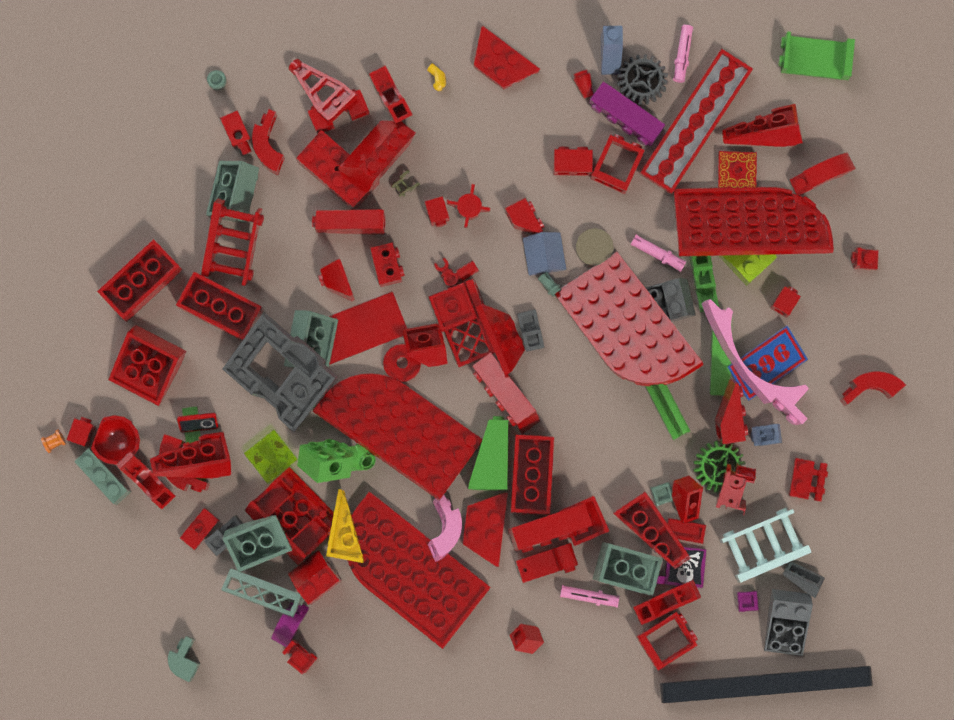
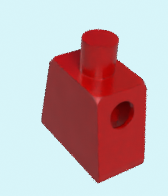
(233, 124)

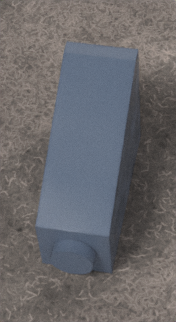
(611, 49)

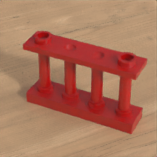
(217, 229)

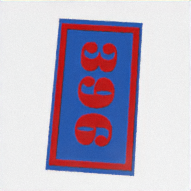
(771, 360)

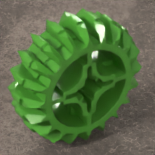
(704, 459)

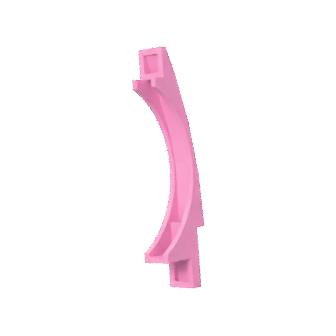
(782, 397)

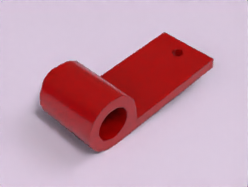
(547, 563)

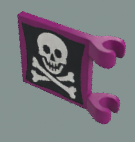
(690, 570)

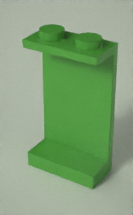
(817, 57)

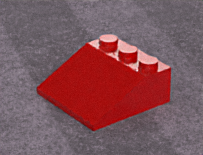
(146, 364)

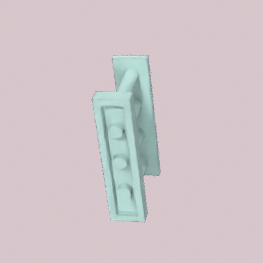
(763, 564)

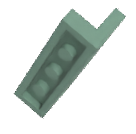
(267, 587)

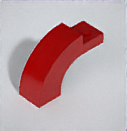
(390, 95)
(260, 138)
(822, 173)
(880, 381)
(144, 478)
(667, 601)

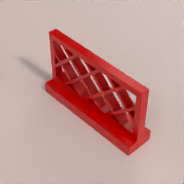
(477, 300)

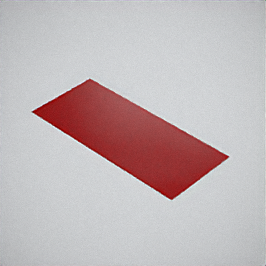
(367, 326)

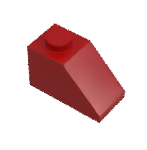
(687, 498)

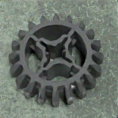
(639, 72)

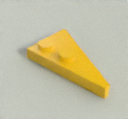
(343, 537)

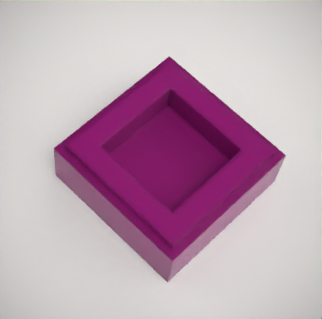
(747, 601)

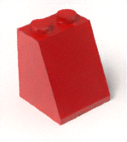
(314, 578)

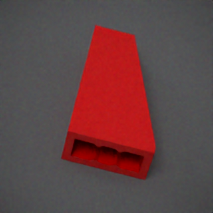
(350, 221)

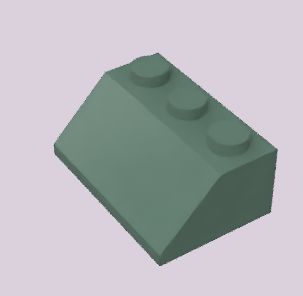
(235, 185)
(316, 331)

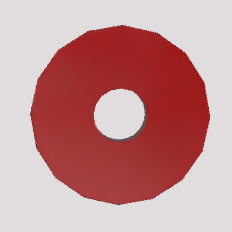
(391, 368)

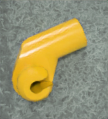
(440, 77)

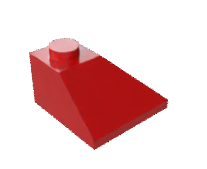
(335, 280)
(426, 345)

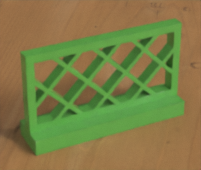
(668, 410)

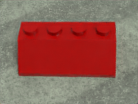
(377, 153)

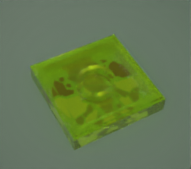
(270, 456)

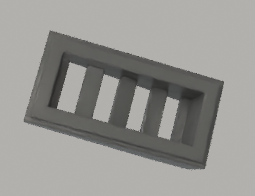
(804, 578)

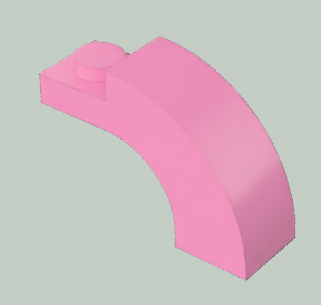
(450, 531)

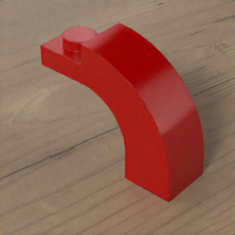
(171, 443)

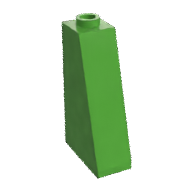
(492, 460)

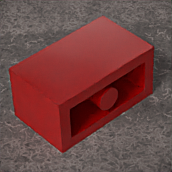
(573, 161)

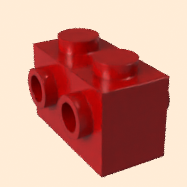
(387, 264)

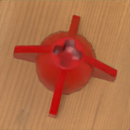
(469, 206)

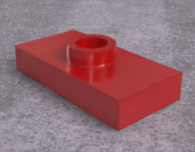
(199, 529)

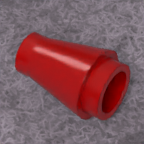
(584, 83)

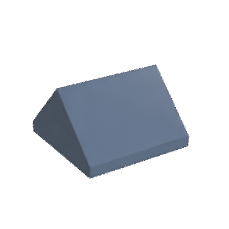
(544, 253)

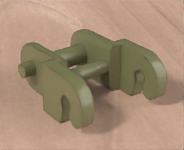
(402, 193)

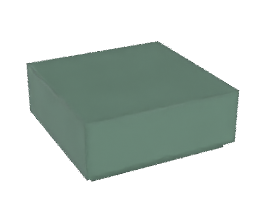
(662, 494)

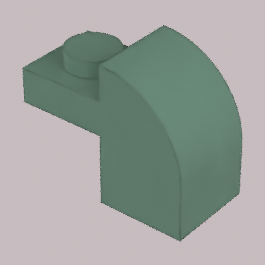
(179, 662)

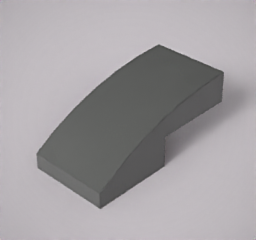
(530, 330)
(215, 541)

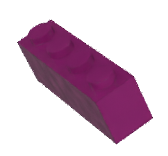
(627, 114)

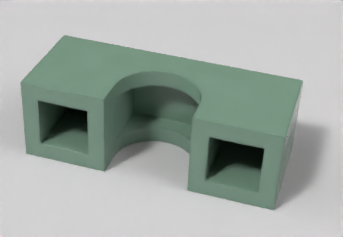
(102, 477)

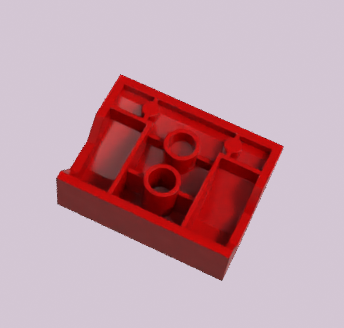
(299, 510)

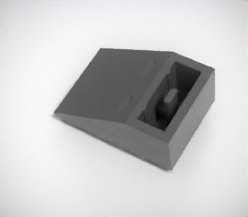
(674, 298)
(788, 622)

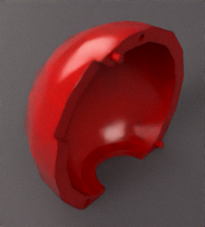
(115, 439)

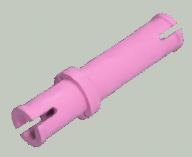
(682, 62)
(658, 253)
(613, 600)

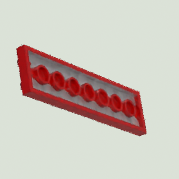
(696, 121)

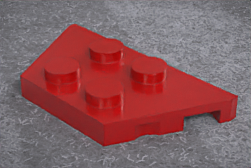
(500, 61)
(503, 336)
(485, 527)

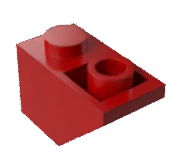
(523, 218)

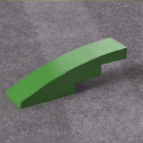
(703, 279)
(718, 367)

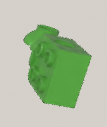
(333, 460)

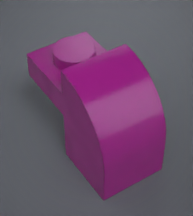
(288, 626)

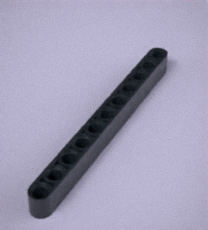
(766, 684)

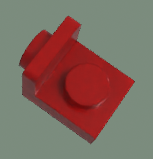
(865, 259)

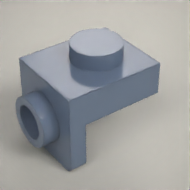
(766, 435)

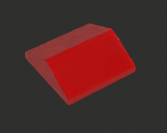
(597, 519)

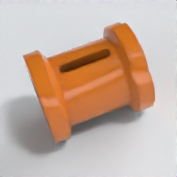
(53, 441)

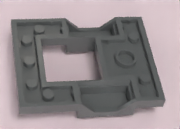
(301, 388)

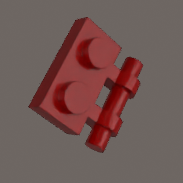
(802, 478)

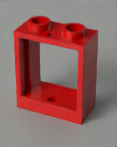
(611, 181)
(651, 653)

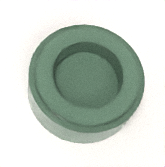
(216, 80)

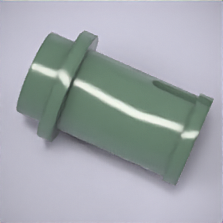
(549, 284)

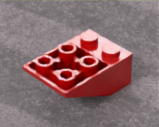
(730, 415)

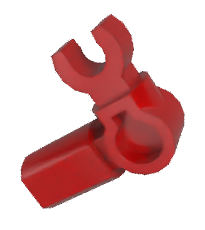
(452, 279)

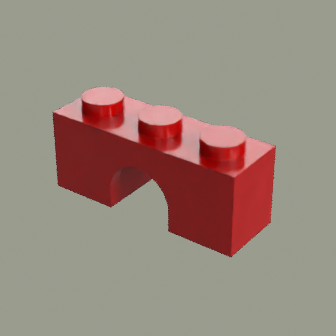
(355, 110)

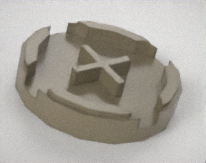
(594, 247)

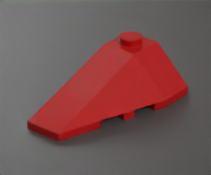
(775, 129)
(200, 459)

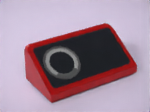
(197, 422)

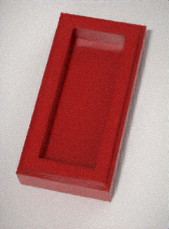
(687, 532)

